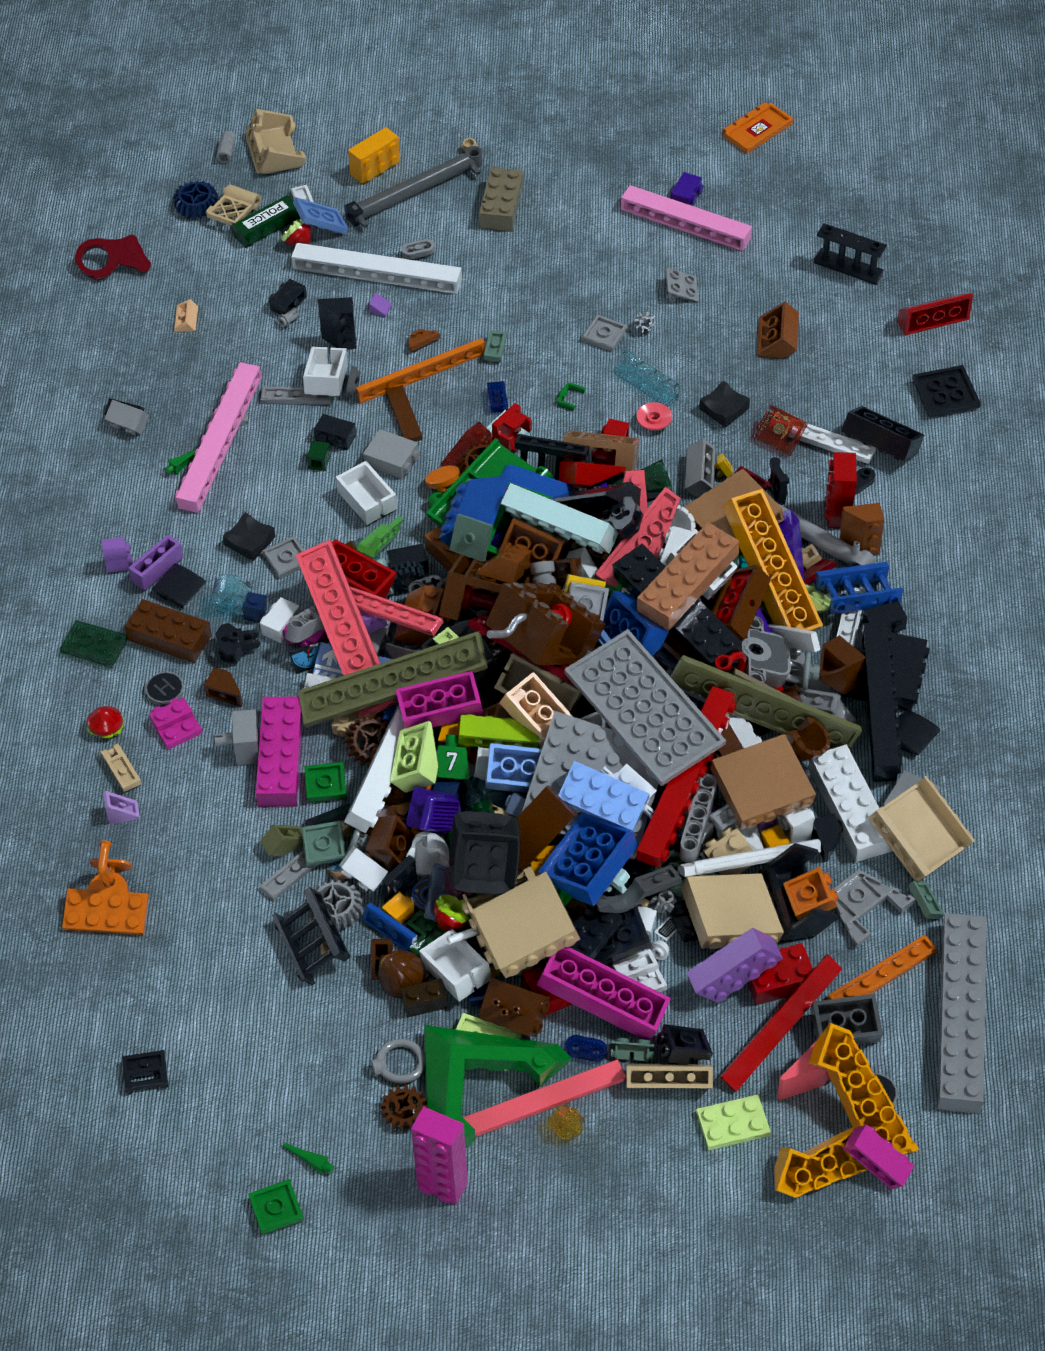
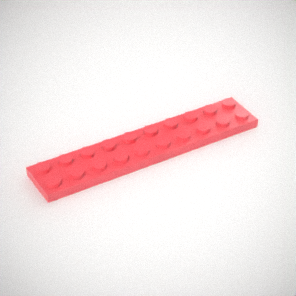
(339, 613)

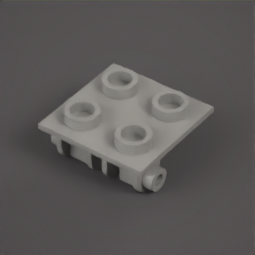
(680, 285)

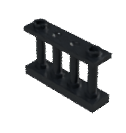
(844, 264)
(551, 447)
(328, 933)

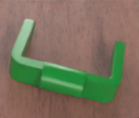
(563, 393)

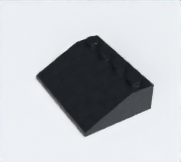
(594, 500)

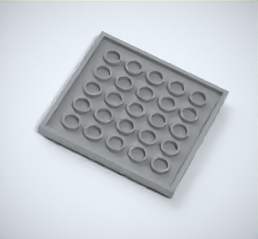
(588, 744)

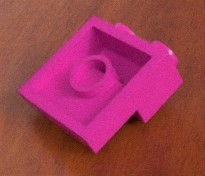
(175, 723)

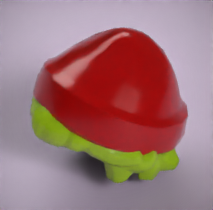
(105, 722)
(450, 913)

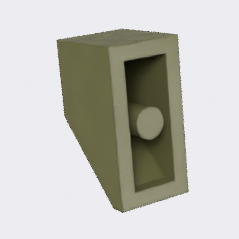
(282, 840)

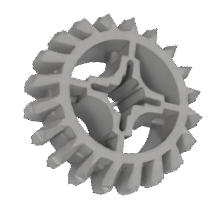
(347, 902)

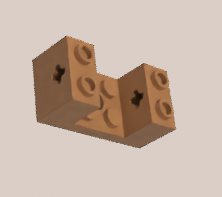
(626, 447)

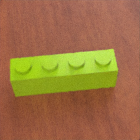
(482, 731)

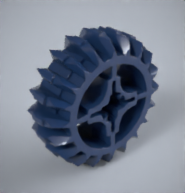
(194, 199)

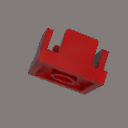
(509, 425)

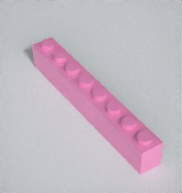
(686, 218)

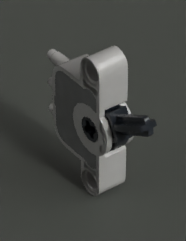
(769, 656)

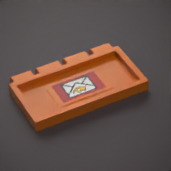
(757, 127)

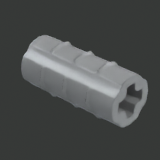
(226, 147)

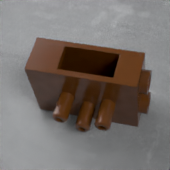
(514, 1007)

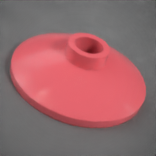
(654, 416)

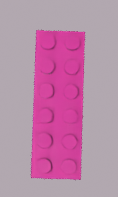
(279, 752)
(604, 992)
(439, 1155)

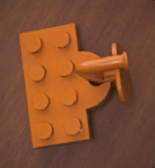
(109, 906)

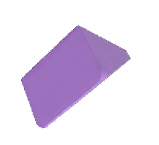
(379, 305)

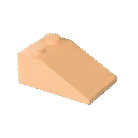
(533, 705)

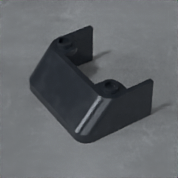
(782, 869)

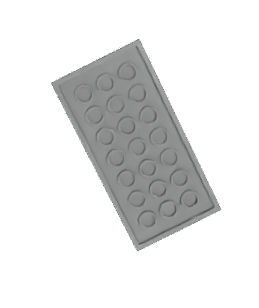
(645, 707)

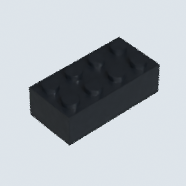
(882, 433)

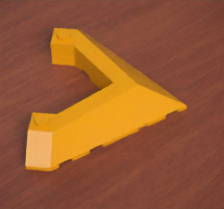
(864, 1104)

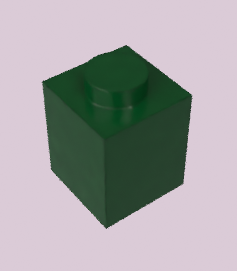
(318, 455)

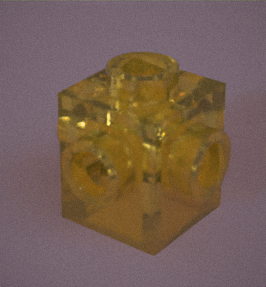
(566, 1122)

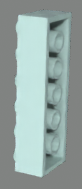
(559, 518)

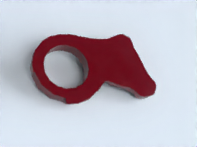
(121, 251)

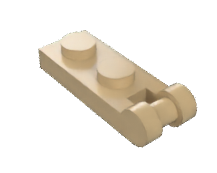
(121, 767)

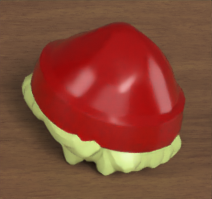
(297, 234)

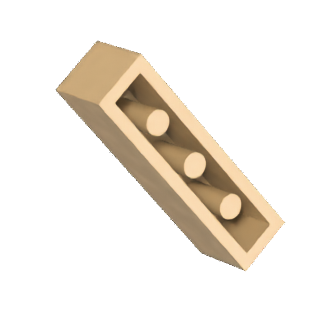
(669, 1076)

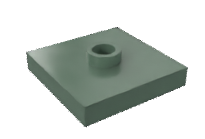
(471, 537)
(323, 843)

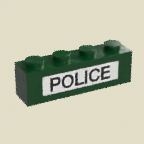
(265, 221)

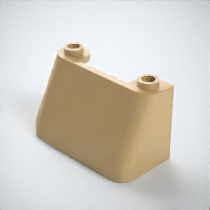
(271, 142)

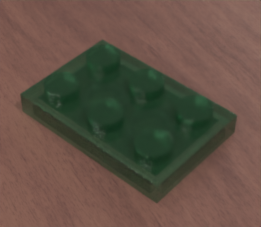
(94, 643)

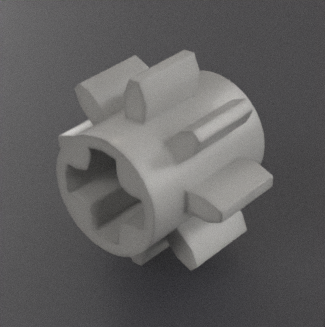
(649, 323)
(663, 901)

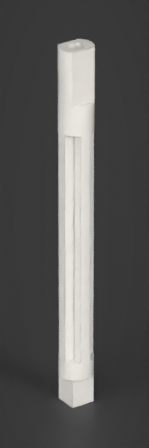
(740, 859)

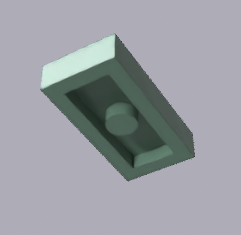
(495, 346)
(926, 900)

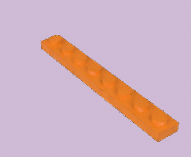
(421, 370)

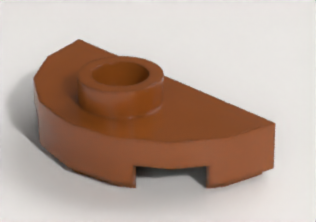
(421, 338)

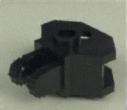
(622, 517)
(235, 642)

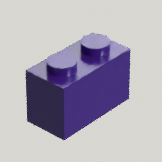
(687, 189)

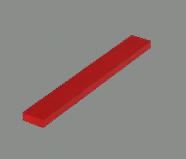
(780, 1023)

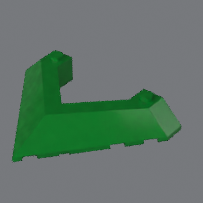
(455, 1051)

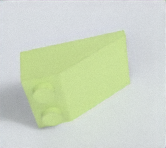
(415, 758)

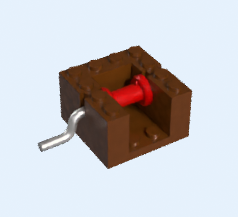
(471, 590)
(544, 623)

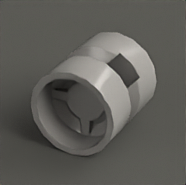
(543, 572)

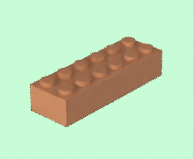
(688, 576)

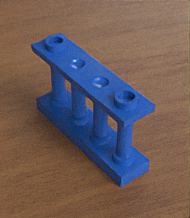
(857, 575)

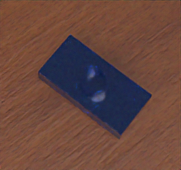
(497, 396)

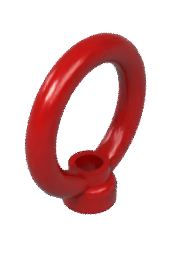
(720, 660)

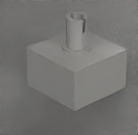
(244, 737)

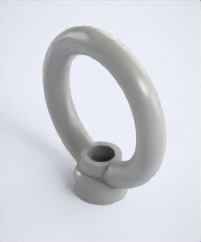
(380, 1068)

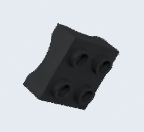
(724, 404)
(249, 537)

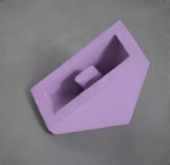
(120, 808)

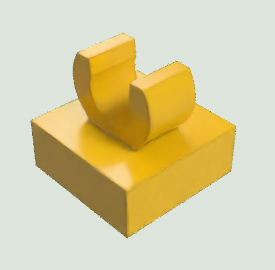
(724, 466)

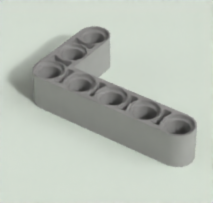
(304, 624)
(697, 819)

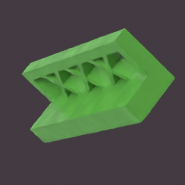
(380, 538)

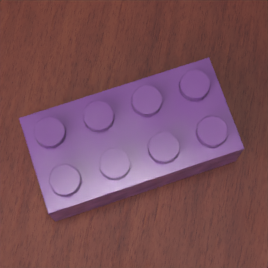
(734, 965)

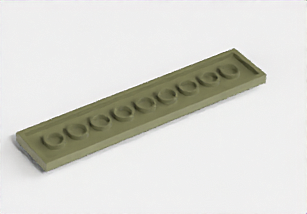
(379, 681)
(760, 703)

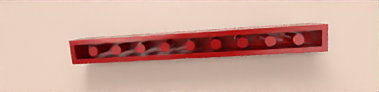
(679, 791)

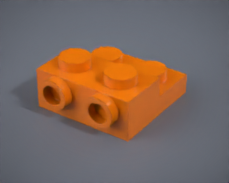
(811, 892)

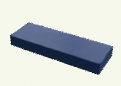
(388, 927)

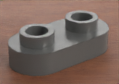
(353, 376)

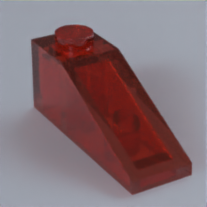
(476, 434)

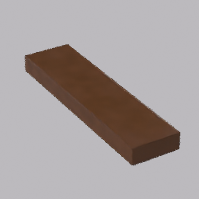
(404, 413)

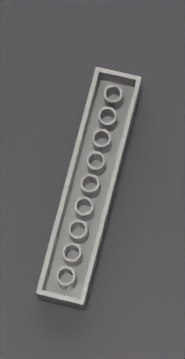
(962, 1014)

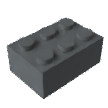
(853, 1013)

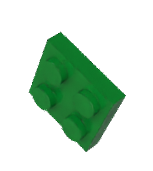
(325, 782)
(275, 1207)

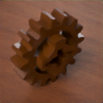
(401, 1099)

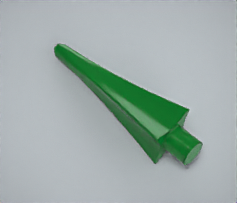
(178, 463)
(316, 1161)

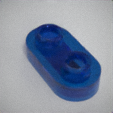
(586, 1048)

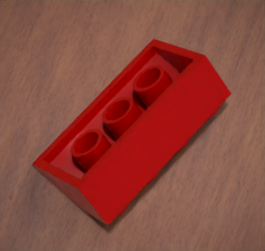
(935, 313)
(363, 571)

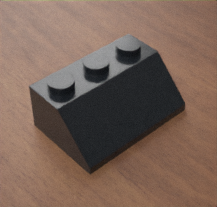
(338, 322)

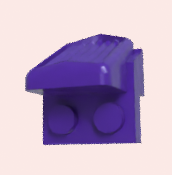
(432, 810)

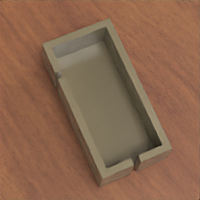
(501, 199)
(522, 668)

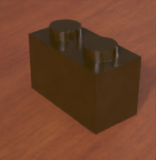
(424, 998)

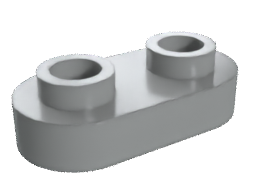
(418, 249)

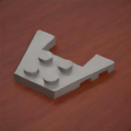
(859, 896)

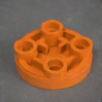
(442, 478)

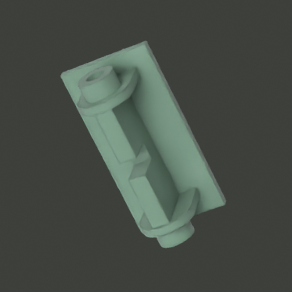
(624, 1047)

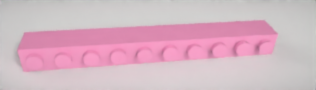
(218, 437)

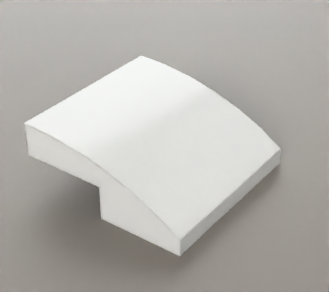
(643, 969)

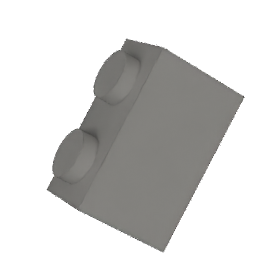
(126, 417)

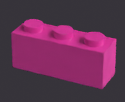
(879, 1156)

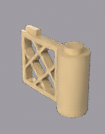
(237, 198)

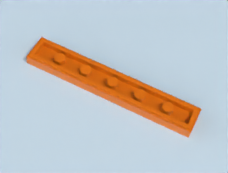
(887, 969)

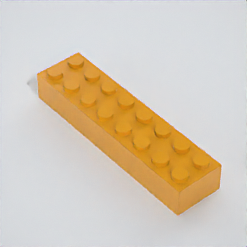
(766, 547)

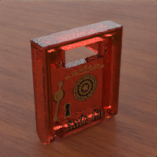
(776, 428)

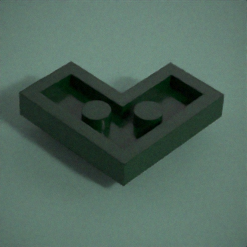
(426, 929)

